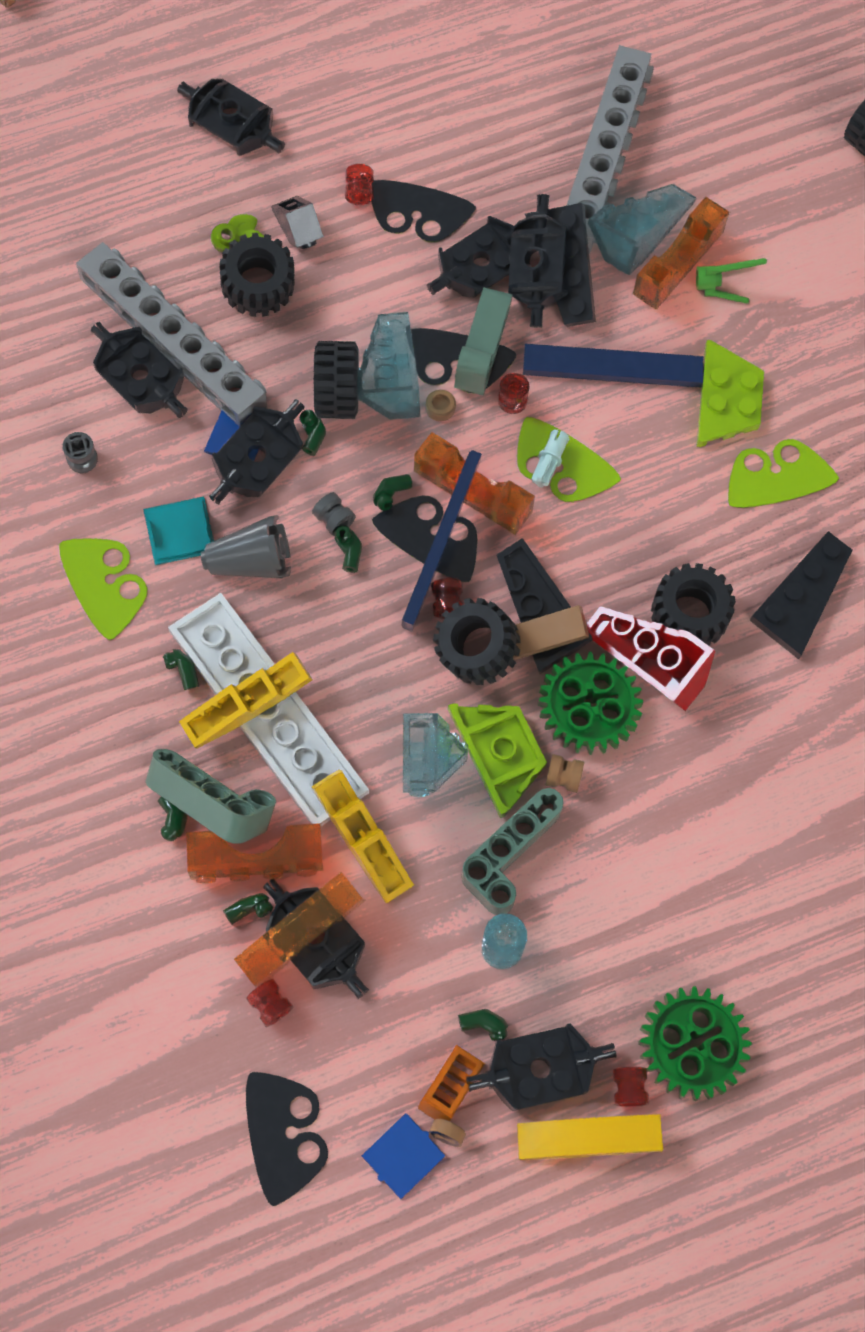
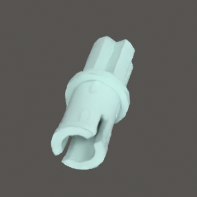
(550, 458)

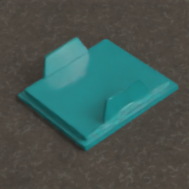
(178, 530)

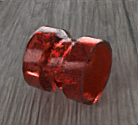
(359, 184)
(513, 393)
(446, 593)
(269, 1002)
(630, 1086)

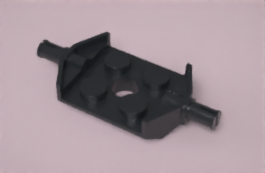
(245, 129)
(458, 264)
(543, 283)
(130, 351)
(263, 430)
(331, 960)
(569, 1063)

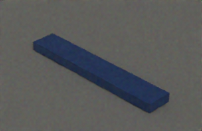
(613, 365)
(441, 540)

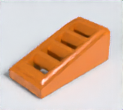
(438, 1103)

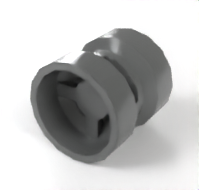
(79, 459)
(333, 512)

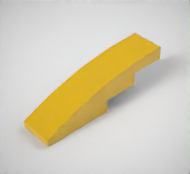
(245, 701)
(362, 836)
(589, 1137)

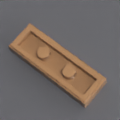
(551, 631)

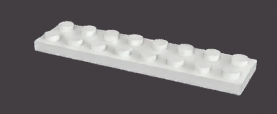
(285, 734)

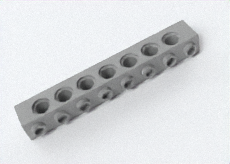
(611, 132)
(104, 263)

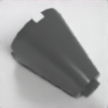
(250, 552)

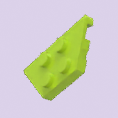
(728, 395)
(500, 750)

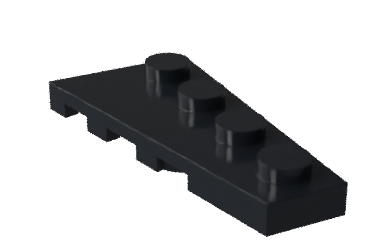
(578, 304)
(534, 597)
(800, 599)

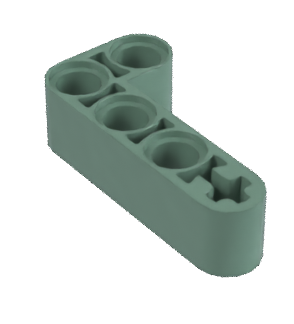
(483, 341)
(207, 800)
(516, 844)

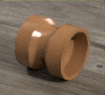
(564, 773)

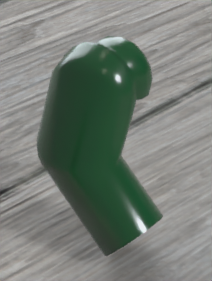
(314, 429)
(383, 495)
(351, 547)
(185, 667)
(175, 820)
(246, 905)
(485, 1019)

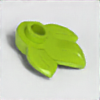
(236, 227)

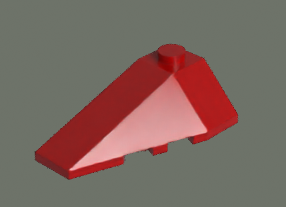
(662, 656)

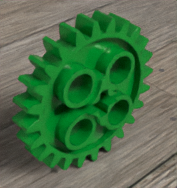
(599, 728)
(710, 1069)

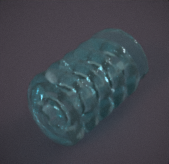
(494, 949)

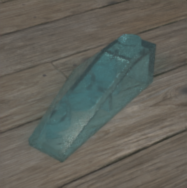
(638, 226)
(388, 369)
(429, 753)

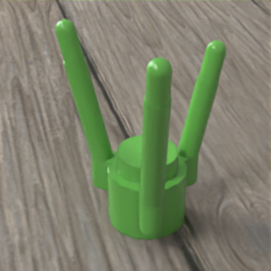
(711, 277)

